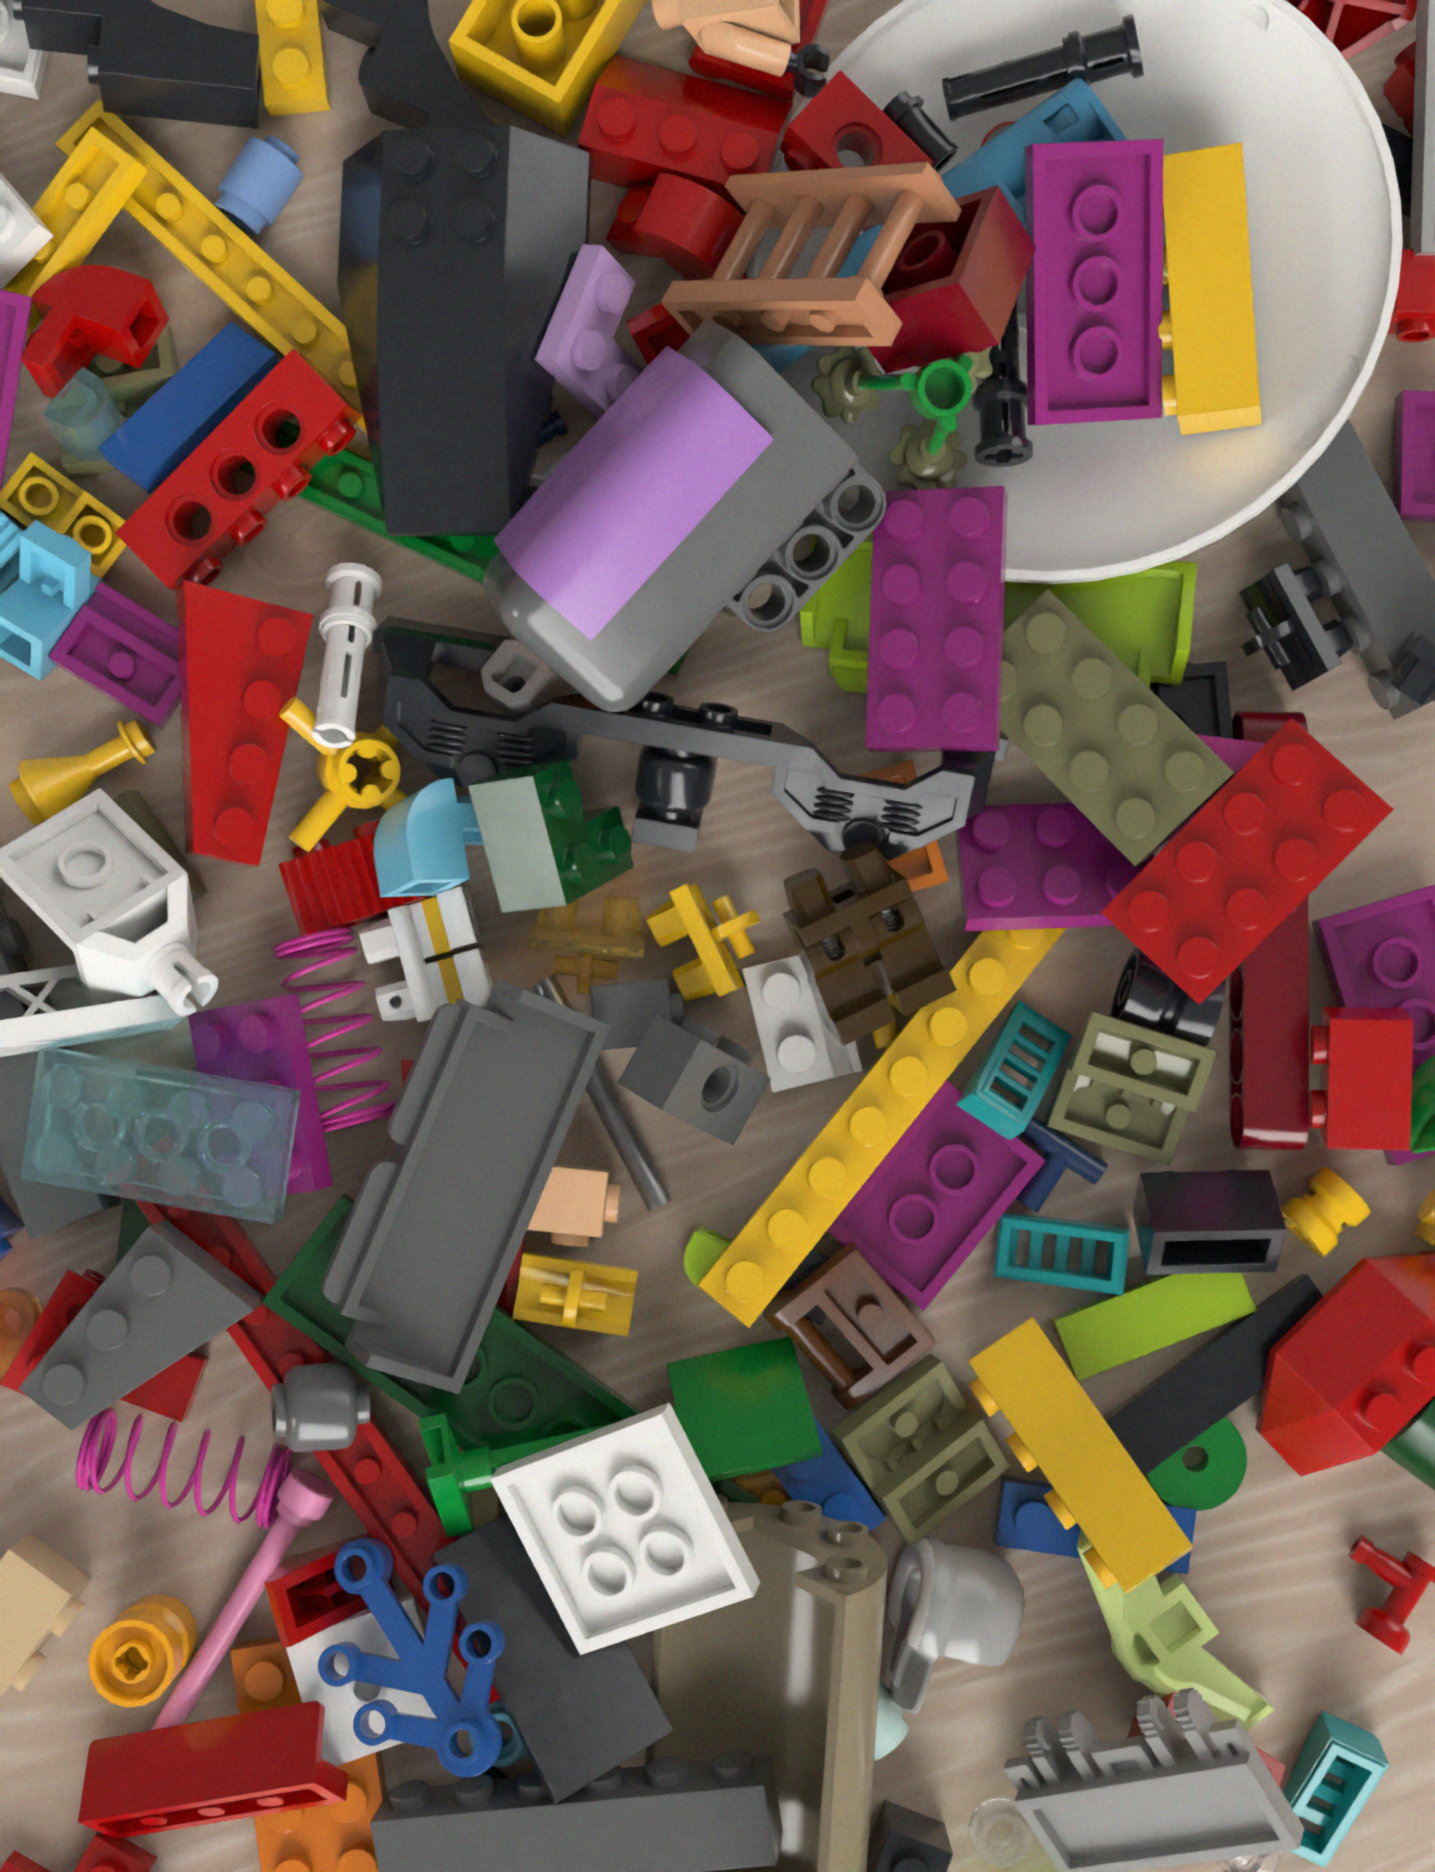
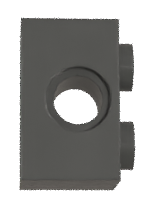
(693, 1078)

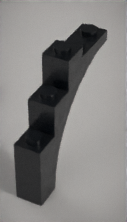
(153, 58)
(404, 68)

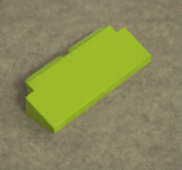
(1136, 615)

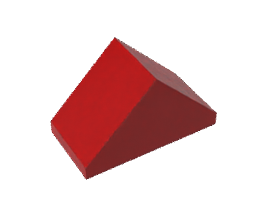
(307, 1594)

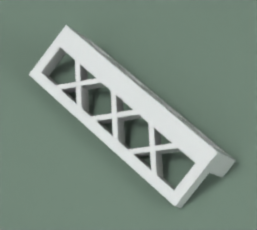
(75, 1025)

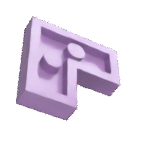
(581, 332)

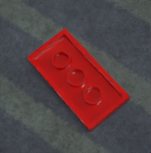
(1246, 861)

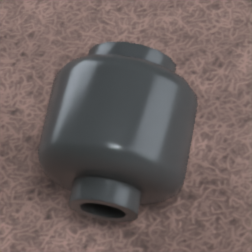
(319, 1407)

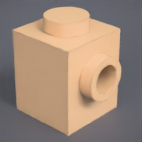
(576, 1204)

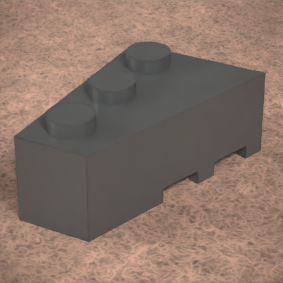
(141, 1320)

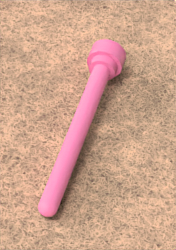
(302, 1500)

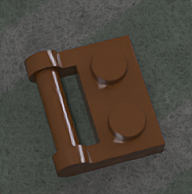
(867, 1315)

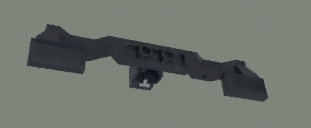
(676, 755)

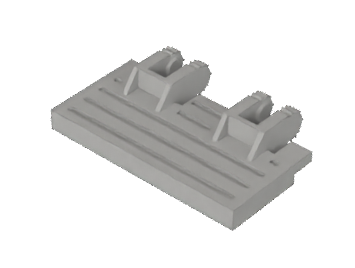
(1131, 1812)

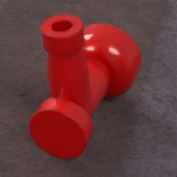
(1409, 1581)

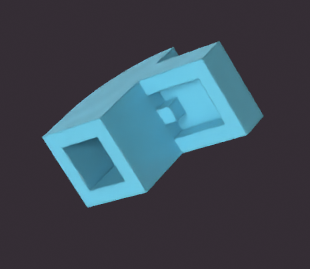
(44, 599)
(424, 842)

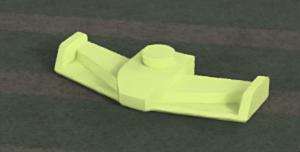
(1160, 1642)

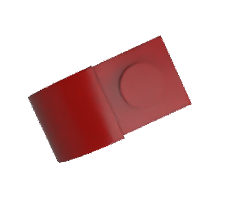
(676, 223)
(88, 314)

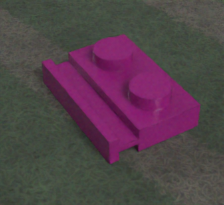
(124, 655)

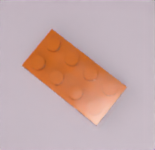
(317, 1837)

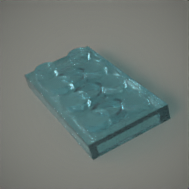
(160, 1135)

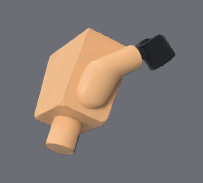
(751, 35)

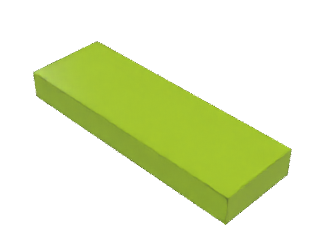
(1149, 1318)

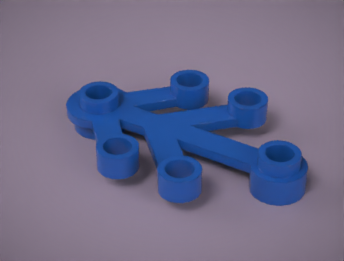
(422, 1663)

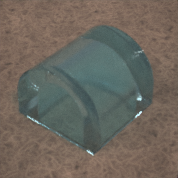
(83, 416)

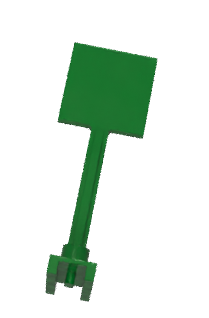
(736, 1406)

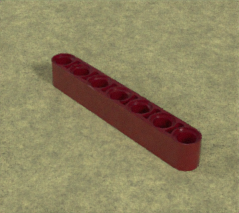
(1270, 1013)

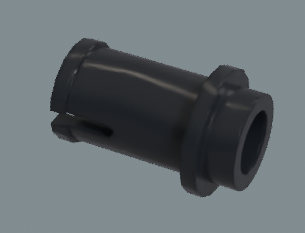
(920, 128)

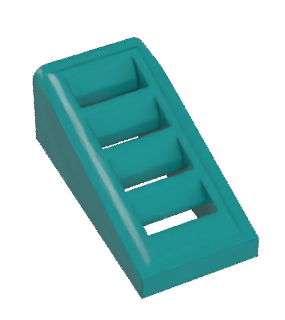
(991, 1107)
(1118, 1254)
(1347, 1753)

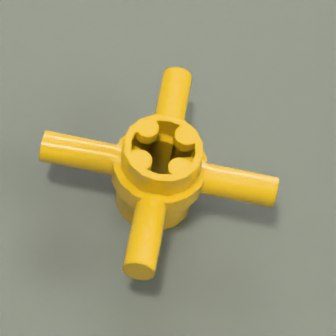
(336, 774)

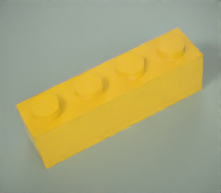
(1209, 292)
(1080, 1456)

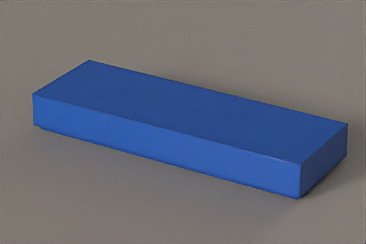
(188, 407)

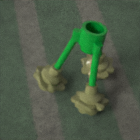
(937, 391)

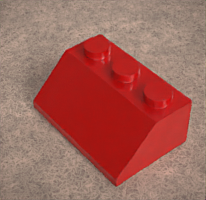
(678, 125)

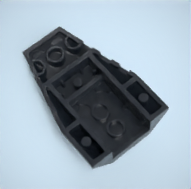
(444, 298)

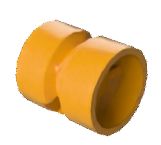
(143, 1650)

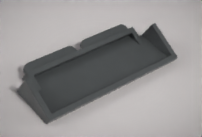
(463, 1182)

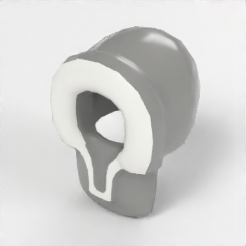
(950, 1605)

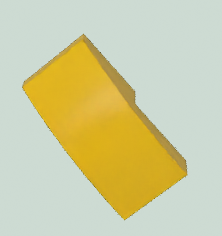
(52, 499)

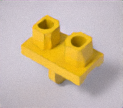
(690, 915)
(575, 1294)

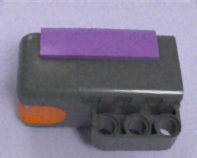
(675, 513)

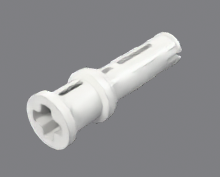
(347, 631)

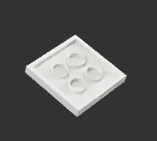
(625, 1530)

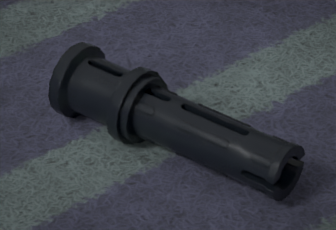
(1085, 57)
(1003, 400)

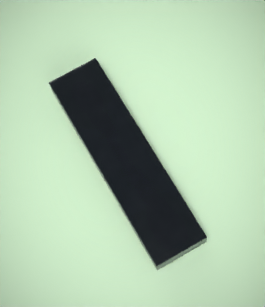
(1208, 1380)

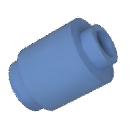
(259, 184)

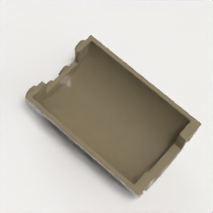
(788, 1677)

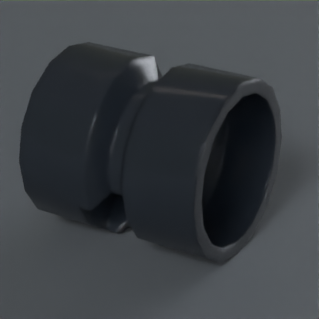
(1155, 1001)

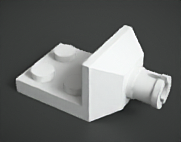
(112, 903)

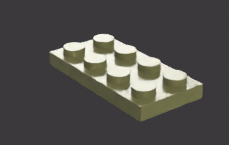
(1101, 732)

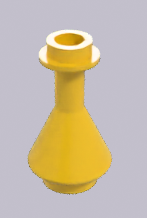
(58, 782)

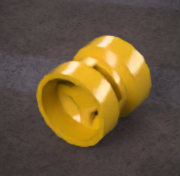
(1319, 1216)

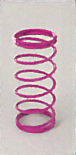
(321, 945)
(264, 1500)

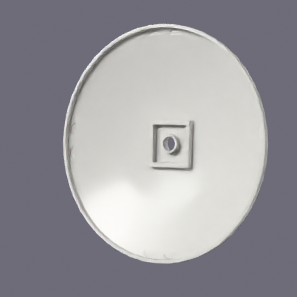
(1321, 258)

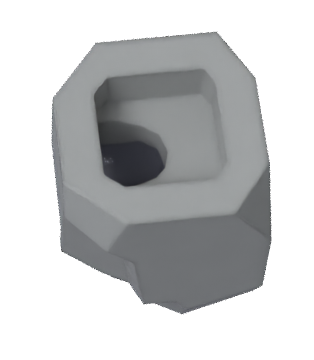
(520, 680)

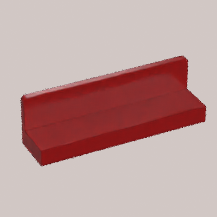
(209, 1772)

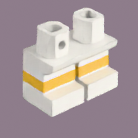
(425, 933)

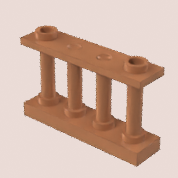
(818, 306)

